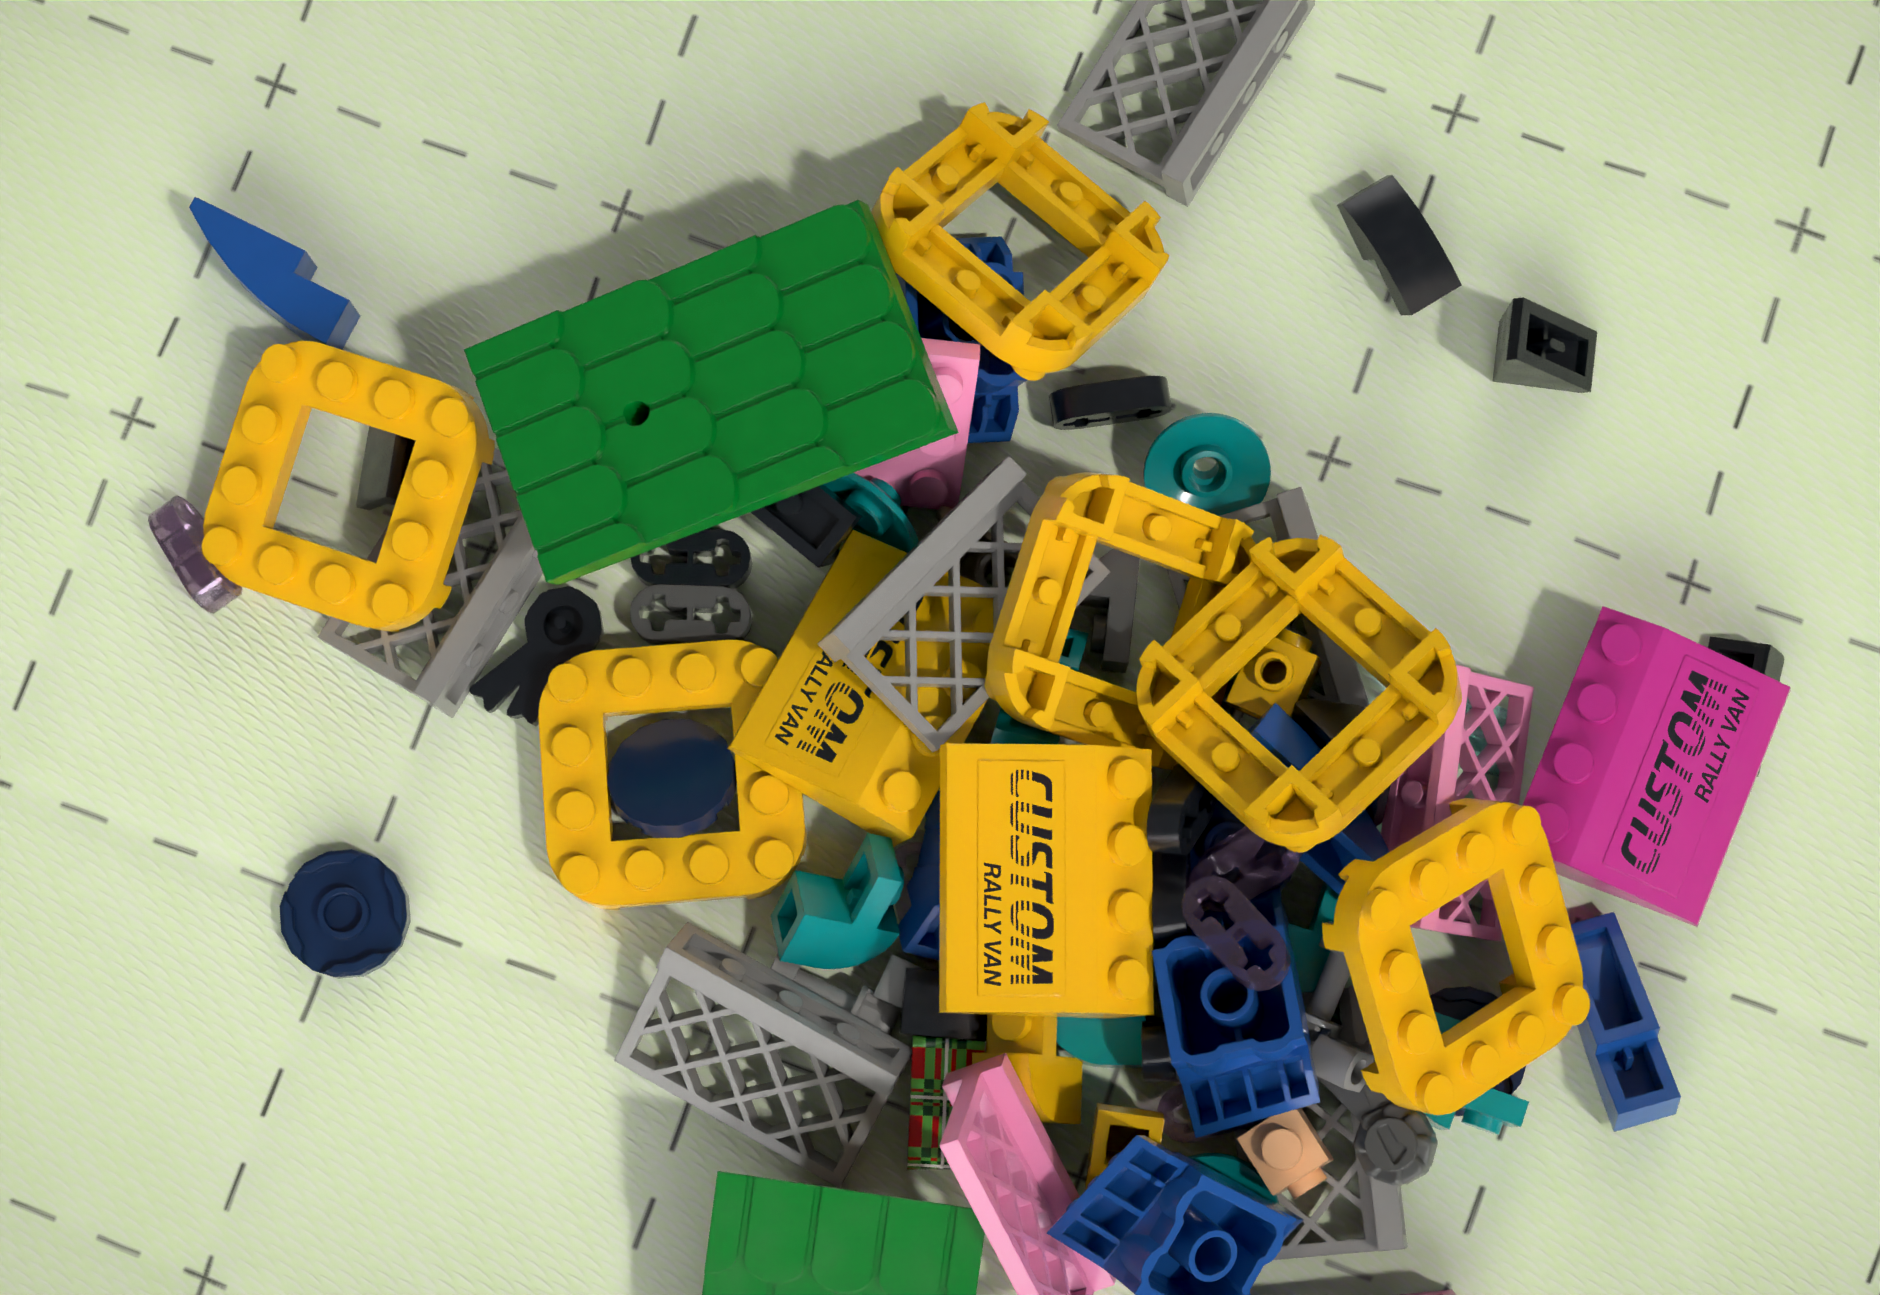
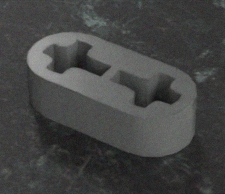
(690, 601)

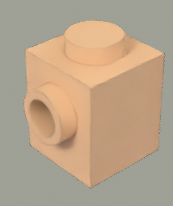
(1287, 1153)

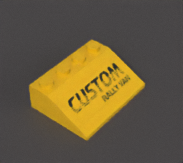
(831, 732)
(1045, 880)

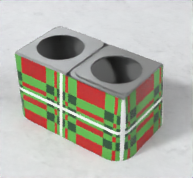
(928, 1101)

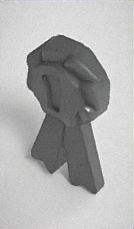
(1390, 1141)

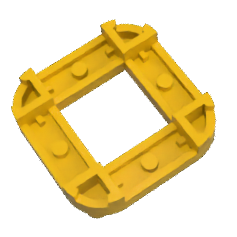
(1057, 325)
(427, 513)
(1048, 583)
(1358, 763)
(576, 771)
(1372, 927)

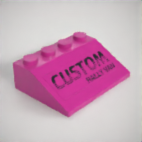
(1652, 764)

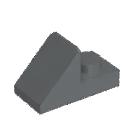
(1117, 593)

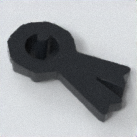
(557, 628)

